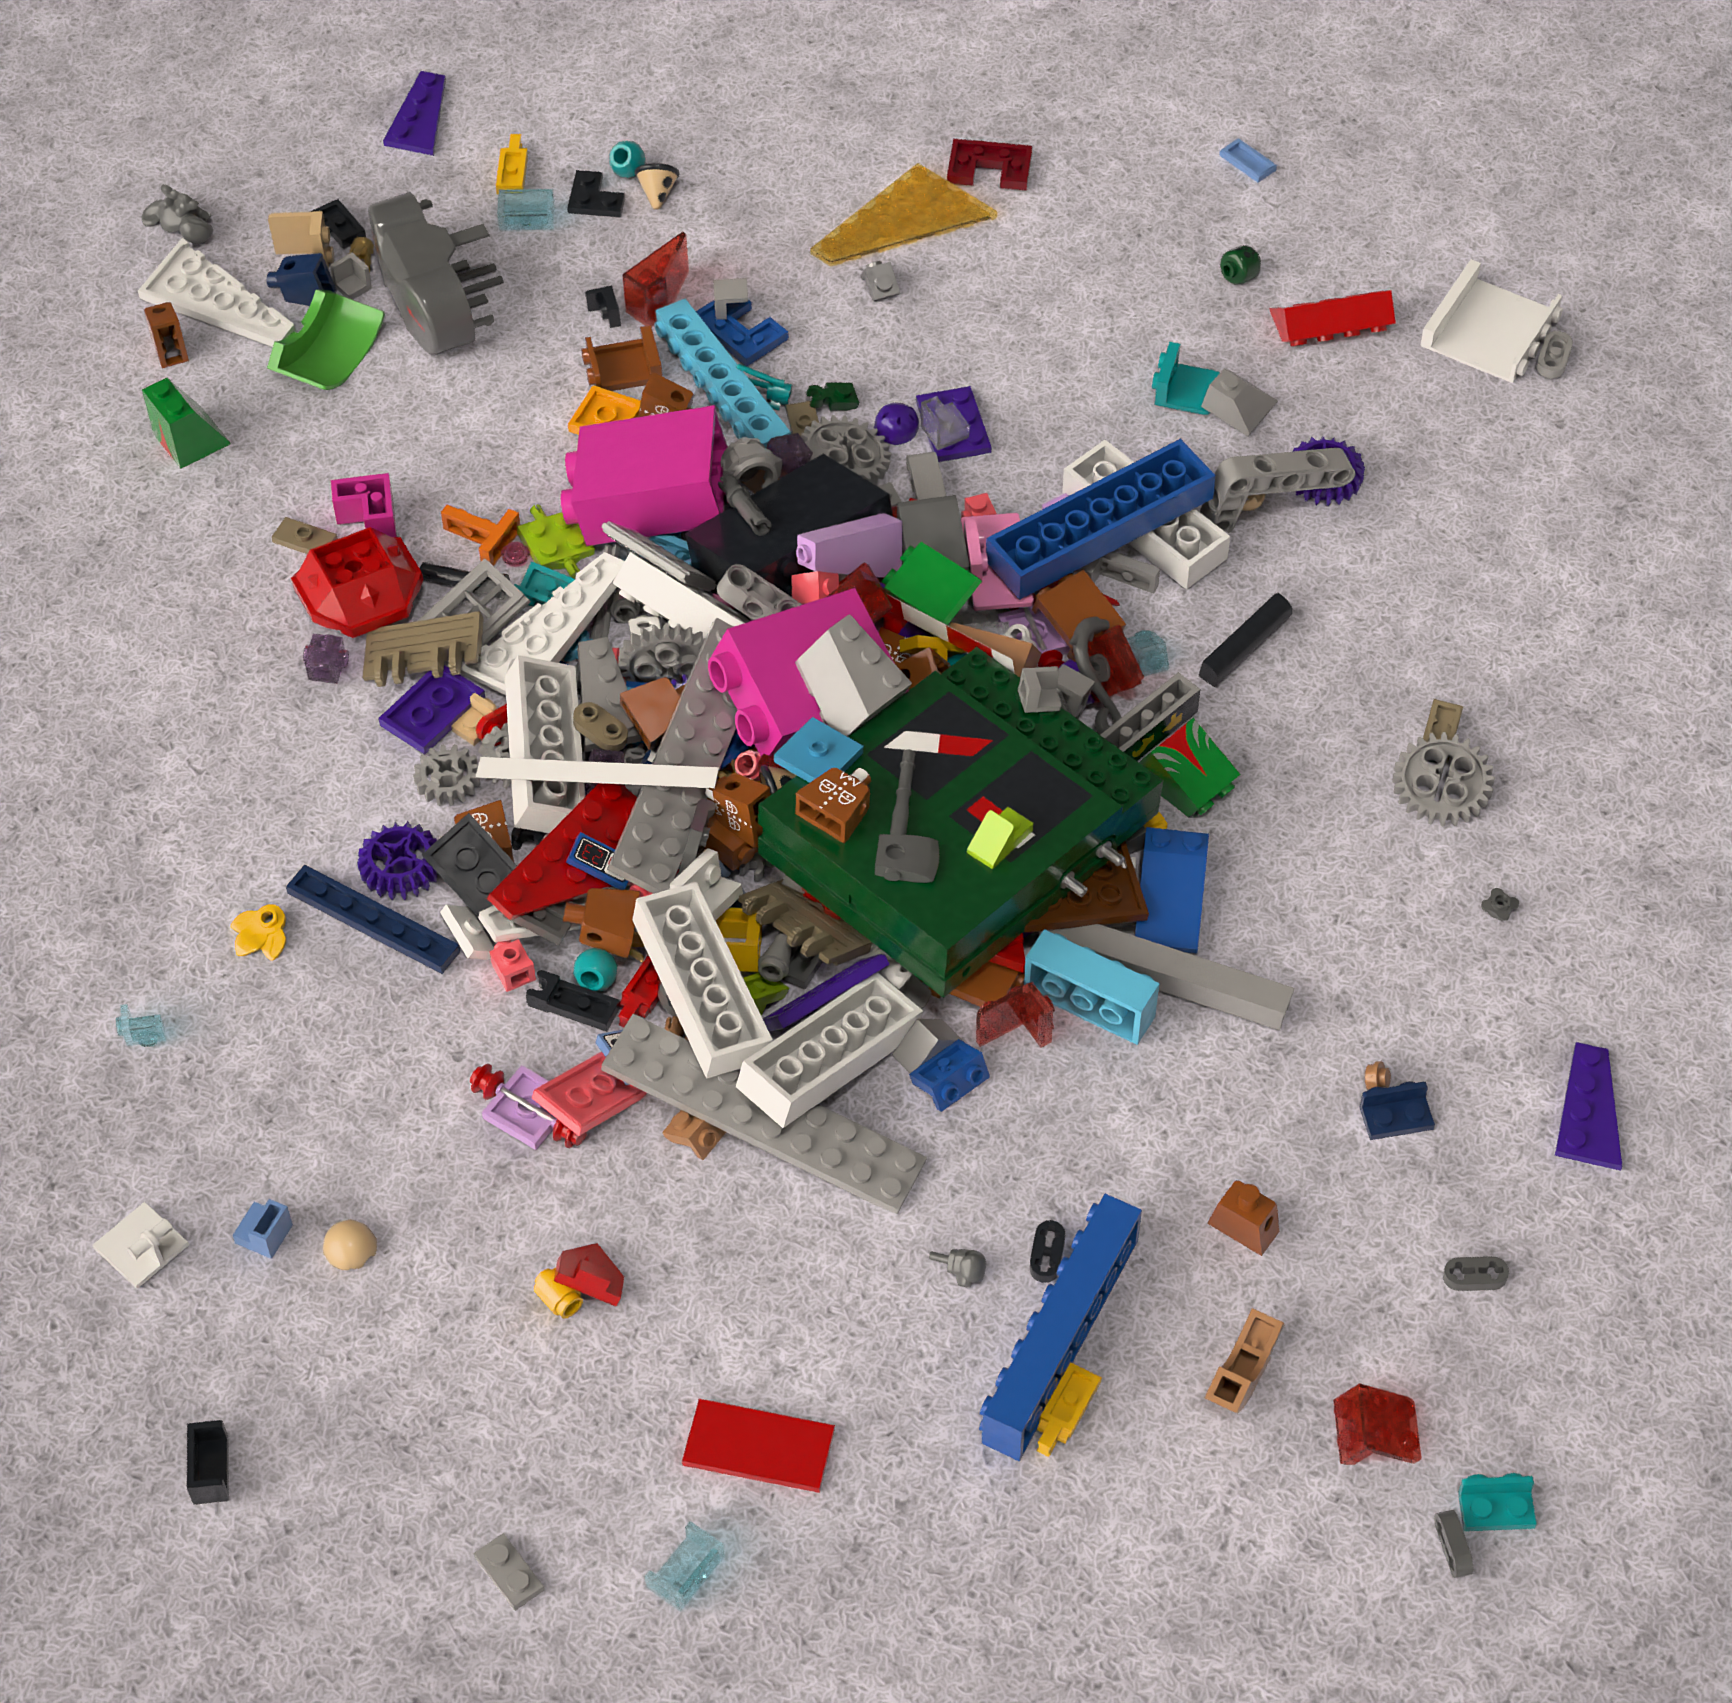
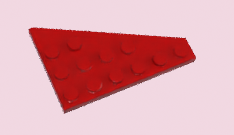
(544, 875)

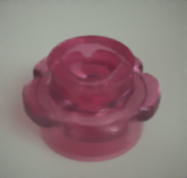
(515, 559)

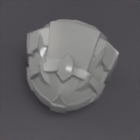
(749, 456)

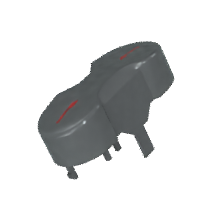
(421, 280)

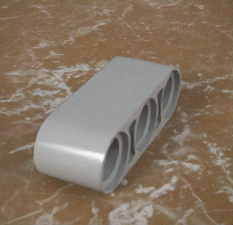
(925, 475)

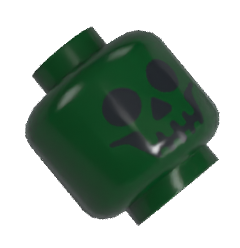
(1241, 263)

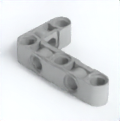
(1272, 474)
(752, 593)

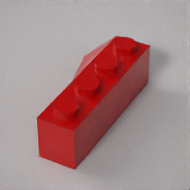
(1334, 316)

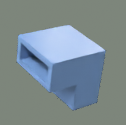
(264, 1228)

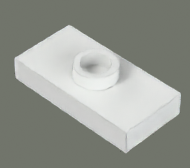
(467, 931)

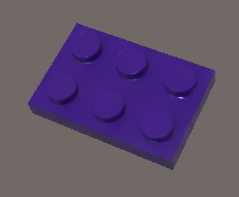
(965, 402)
(429, 709)

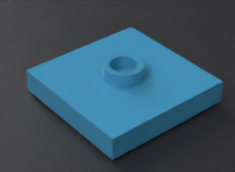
(816, 750)

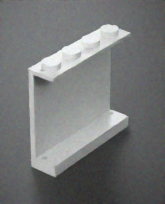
(1489, 326)

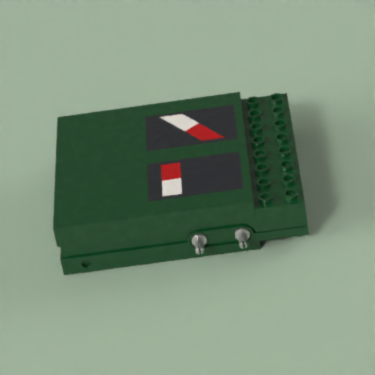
(970, 758)

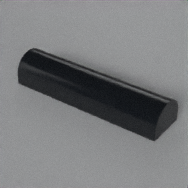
(1245, 639)

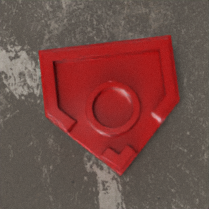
(590, 1272)

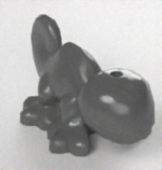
(180, 214)

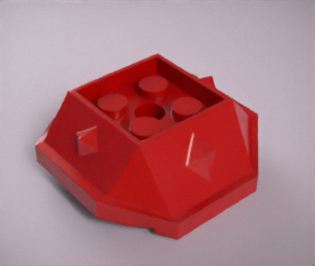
(358, 582)

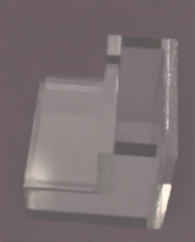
(943, 423)

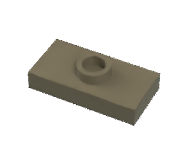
(800, 416)
(301, 536)
(1443, 718)

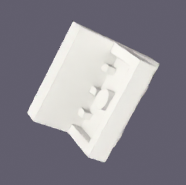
(717, 890)

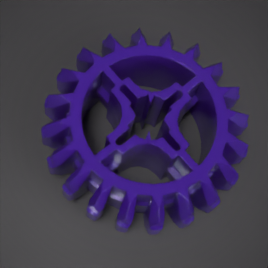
(1335, 493)
(402, 867)

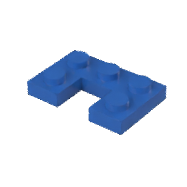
(738, 340)

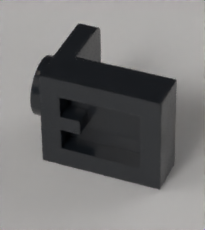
(605, 301)

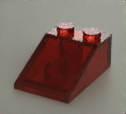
(656, 280)

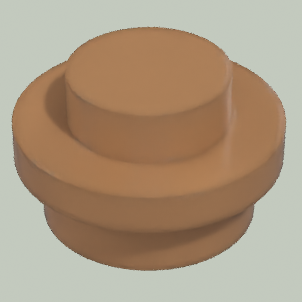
(1377, 1075)

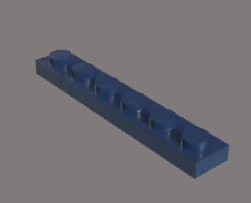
(373, 919)

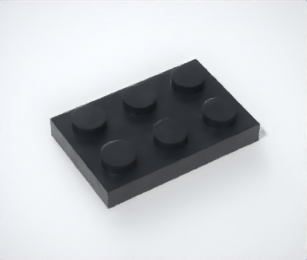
(470, 862)

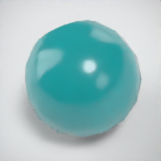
(625, 158)
(596, 968)

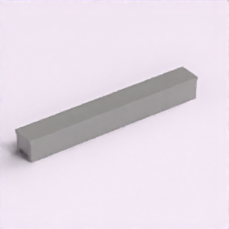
(1189, 975)

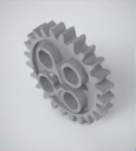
(850, 446)
(659, 654)
(1471, 787)

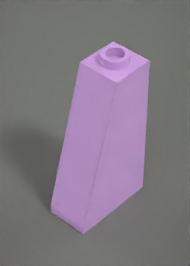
(849, 544)

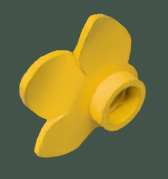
(257, 934)

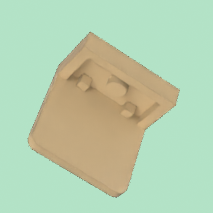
(301, 234)

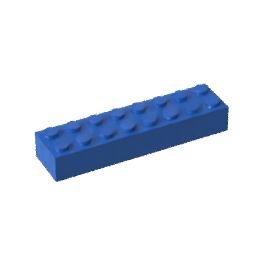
(1099, 518)
(1060, 1326)

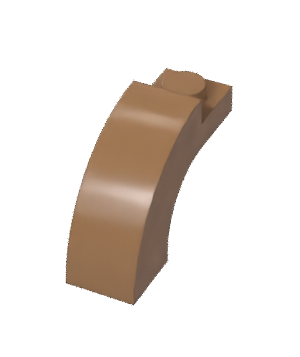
(1246, 1363)

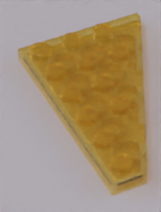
(904, 212)

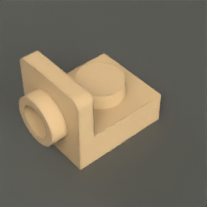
(467, 723)

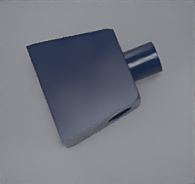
(300, 277)

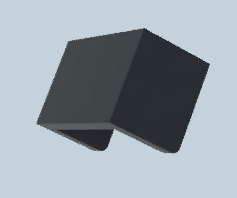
(207, 1462)

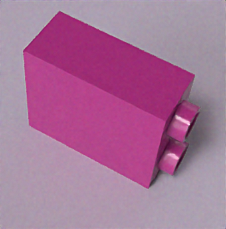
(646, 474)
(760, 669)

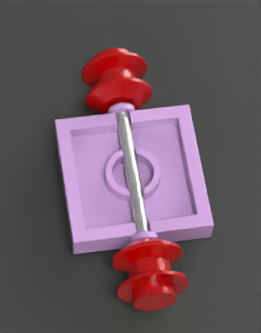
(1043, 634)
(515, 1109)

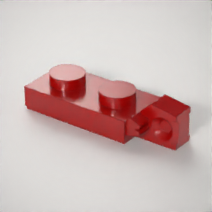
(641, 993)

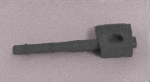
(904, 855)

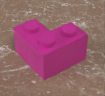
(365, 500)

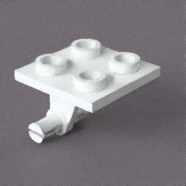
(140, 1245)

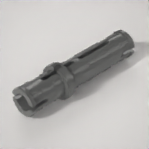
(740, 498)

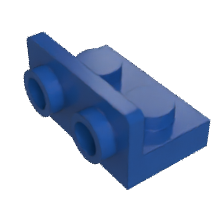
(951, 1074)

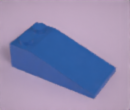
(1173, 887)

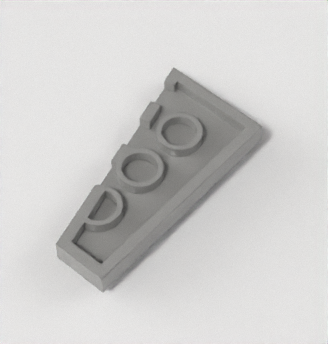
(602, 684)

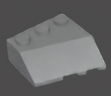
(850, 676)

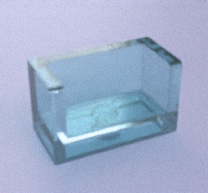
(526, 209)
(686, 1567)

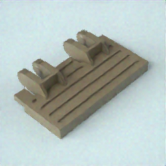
(423, 647)
(805, 923)

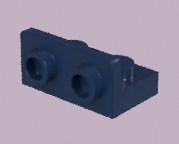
(1396, 1110)

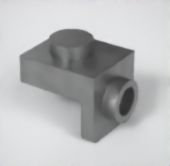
(880, 280)

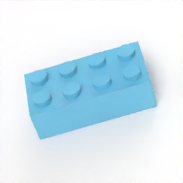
(1092, 986)

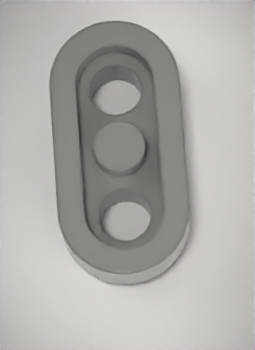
(1553, 356)

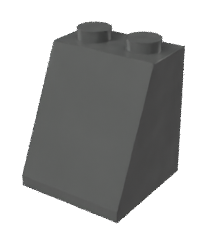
(936, 524)

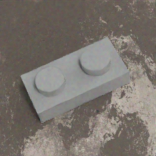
(509, 1572)

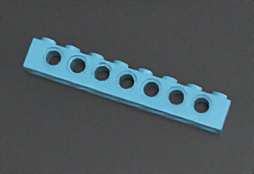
(717, 373)

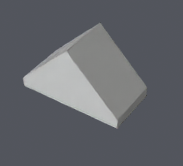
(923, 1042)

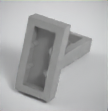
(1125, 570)

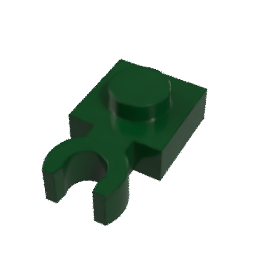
(837, 395)

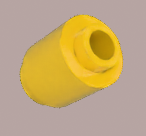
(557, 1297)

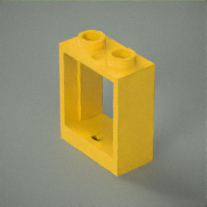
(737, 924)

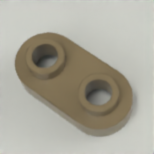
(598, 726)

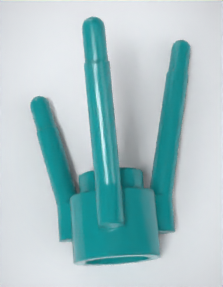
(777, 389)

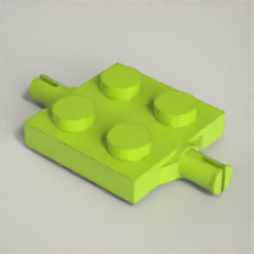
(554, 542)

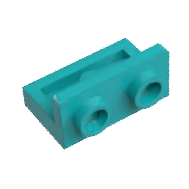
(541, 582)

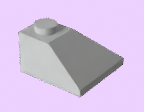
(1237, 402)

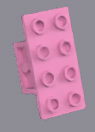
(992, 591)

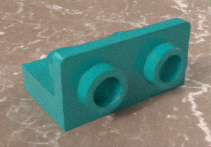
(1497, 1502)

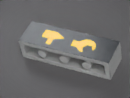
(1155, 717)

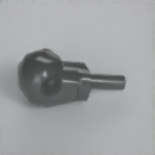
(966, 1264)

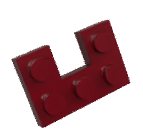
(1011, 158)

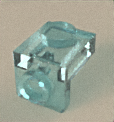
(1149, 651)
(140, 1030)

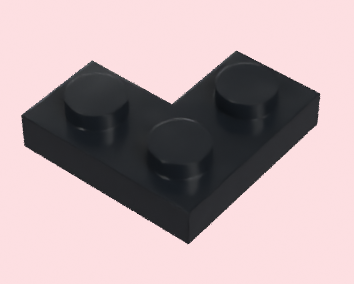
(588, 198)
(341, 223)

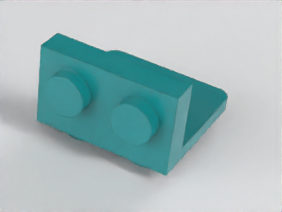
(1179, 384)

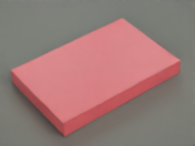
(586, 1095)

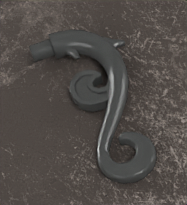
(1094, 667)

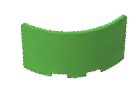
(330, 344)

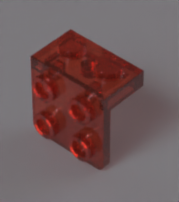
(1019, 1007)
(1376, 1423)

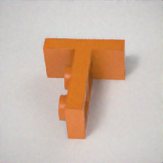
(482, 531)

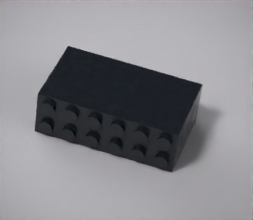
(798, 503)

